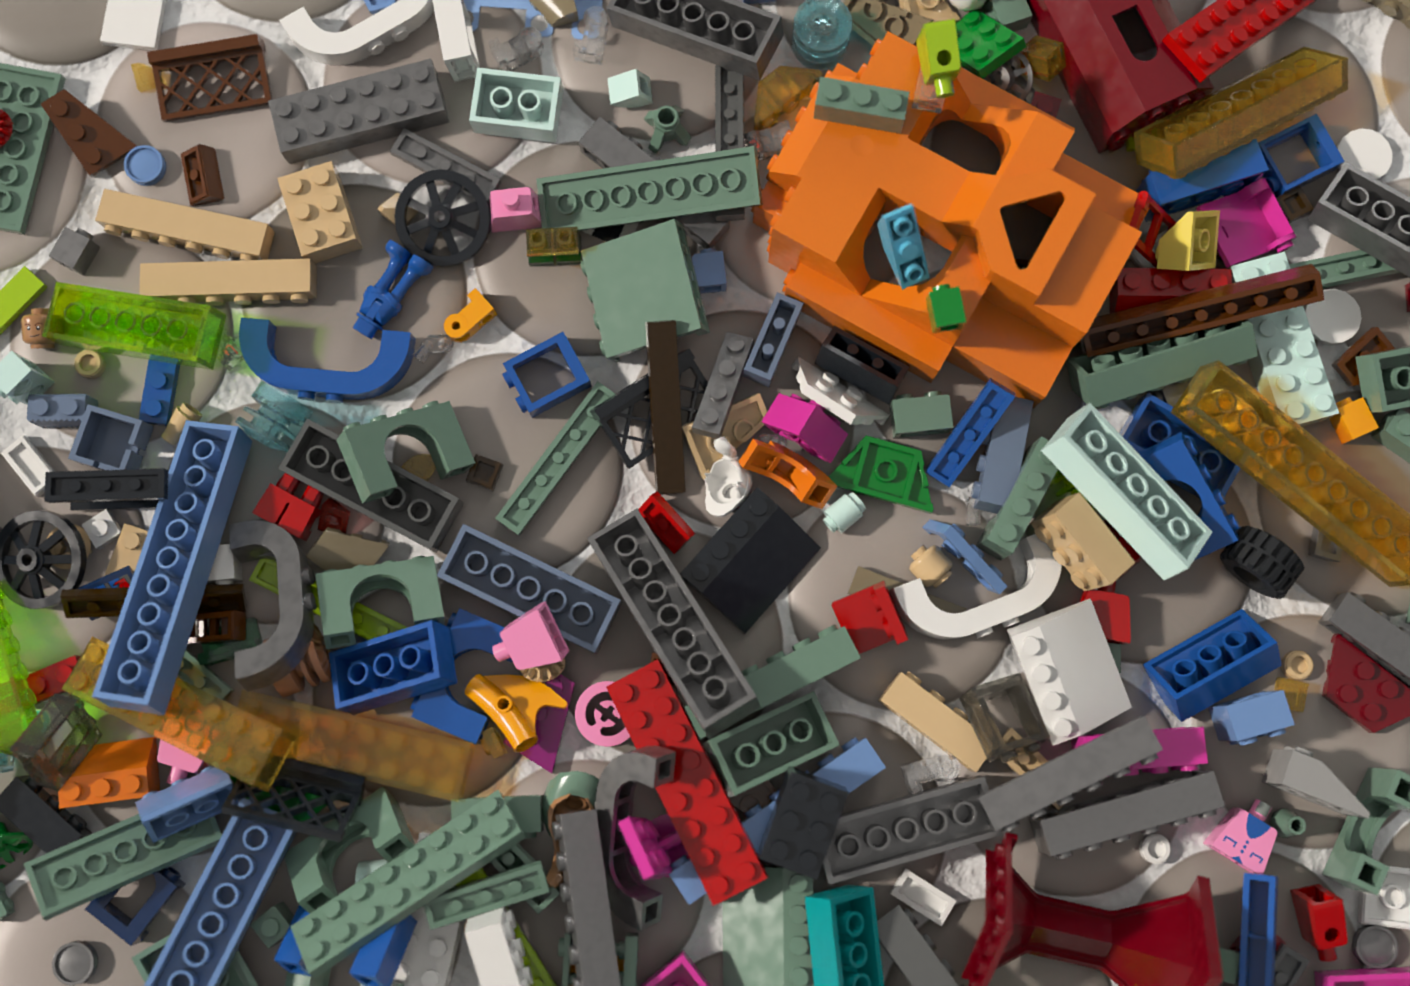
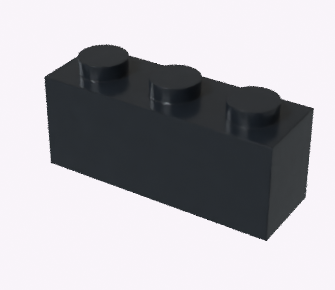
(861, 365)
(39, 815)

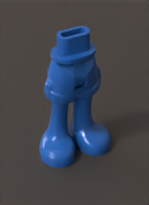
(378, 303)

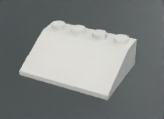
(1070, 671)

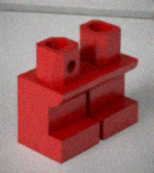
(286, 510)

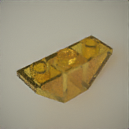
(782, 92)

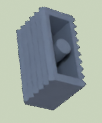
(58, 409)

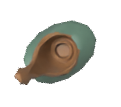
(566, 794)

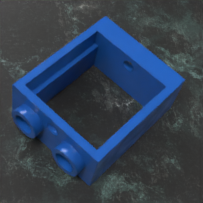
(1319, 144)
(580, 384)

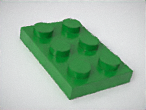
(985, 43)

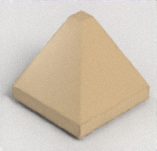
(387, 209)

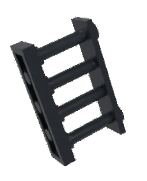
(107, 488)

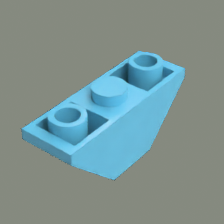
(903, 246)

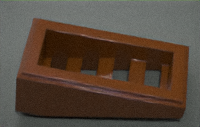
(232, 627)

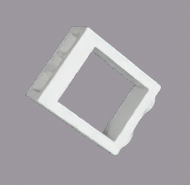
(456, 38)

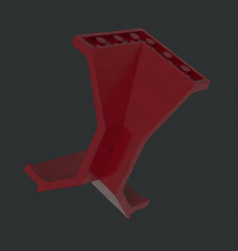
(1134, 946)

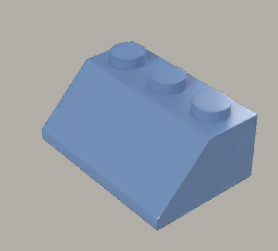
(184, 803)

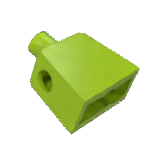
(939, 56)

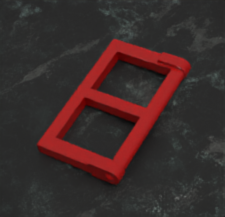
(1141, 205)

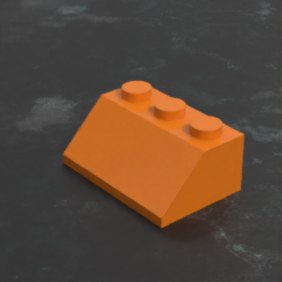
(113, 774)

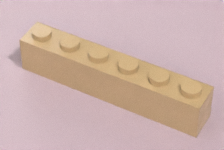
(184, 226)
(231, 281)

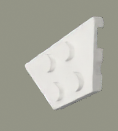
(835, 397)

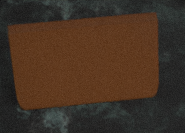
(202, 175)

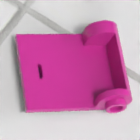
(1250, 224)

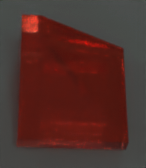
(333, 516)

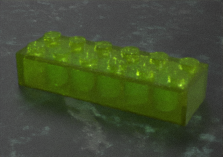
(134, 325)

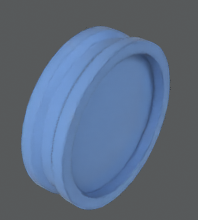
(145, 165)

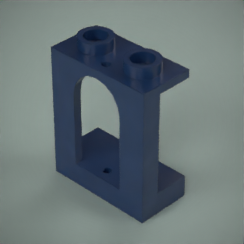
(134, 930)

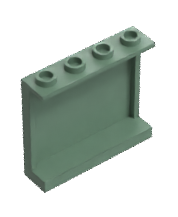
(642, 281)

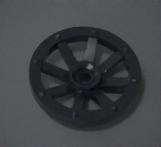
(450, 220)
(41, 558)

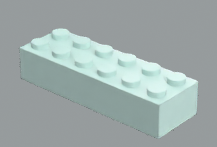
(1287, 360)
(1127, 492)

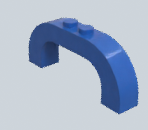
(386, 371)

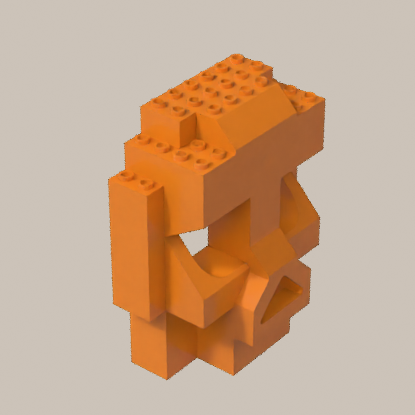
(842, 177)

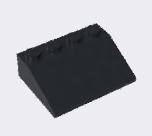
(750, 560)

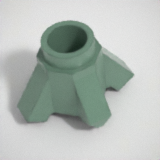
(666, 127)

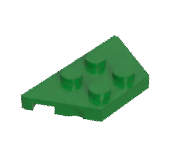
(885, 473)

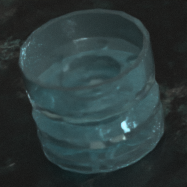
(816, 46)
(273, 417)

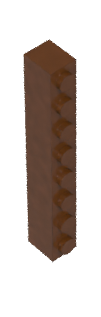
(1204, 310)

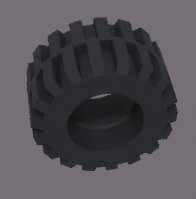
(1262, 562)

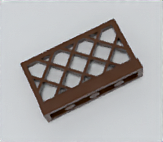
(210, 53)

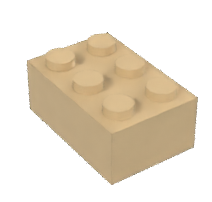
(320, 212)
(1082, 542)

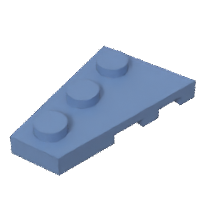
(955, 544)

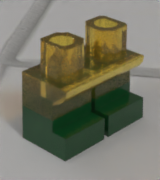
(551, 242)

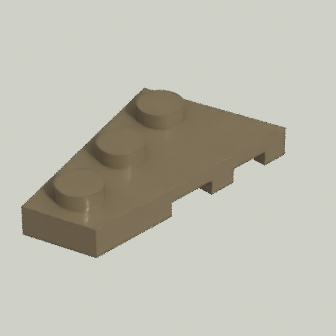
(874, 18)

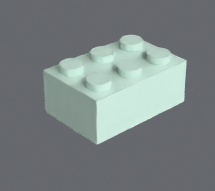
(516, 105)

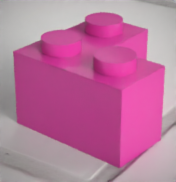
(806, 426)

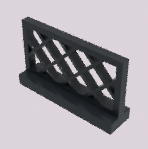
(637, 391)
(302, 779)

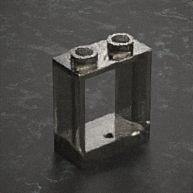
(985, 727)
(29, 746)

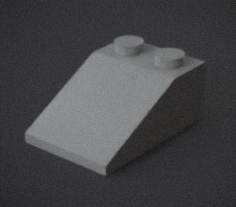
(1311, 780)

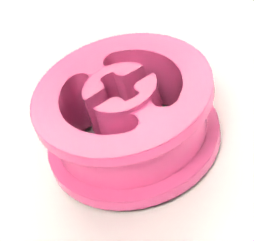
(593, 732)

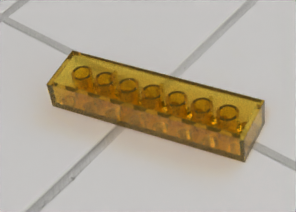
(1240, 112)
(196, 724)
(368, 746)

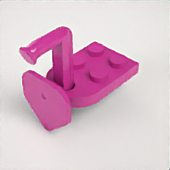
(652, 845)

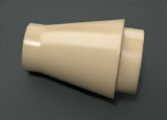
(176, 424)

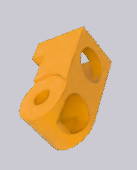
(470, 319)

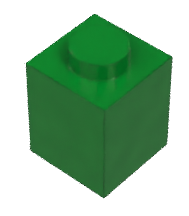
(945, 308)

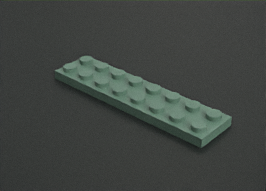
(651, 190)
(406, 883)

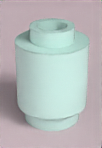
(844, 513)

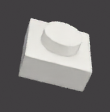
(102, 529)

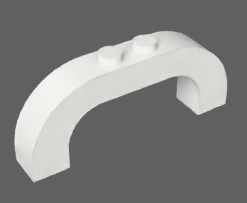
(361, 40)
(930, 621)

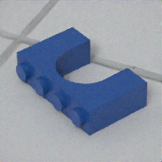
(1177, 461)
(439, 706)
(375, 962)

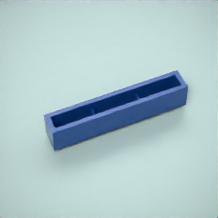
(1258, 930)

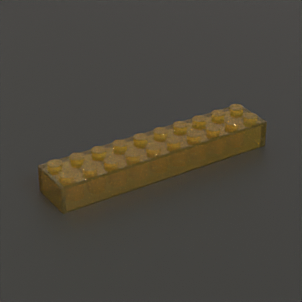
(1298, 470)

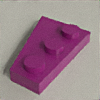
(550, 726)

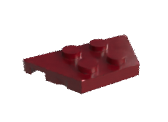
(1364, 688)

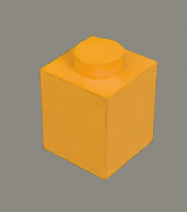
(1353, 419)

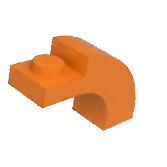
(790, 470)

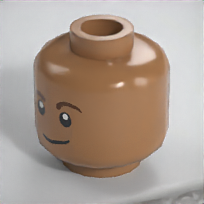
(33, 327)

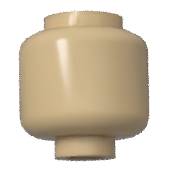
(931, 566)

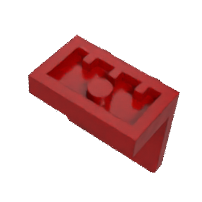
(870, 617)

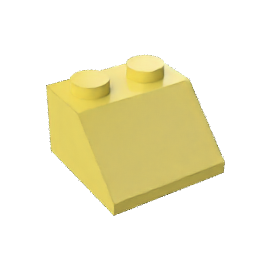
(1190, 242)

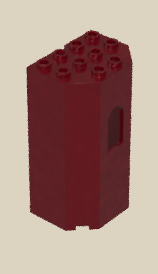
(1101, 75)

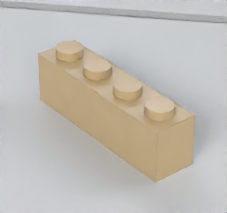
(934, 719)

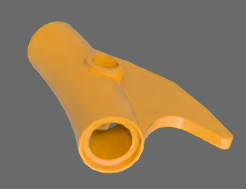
(513, 705)

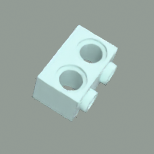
(21, 377)

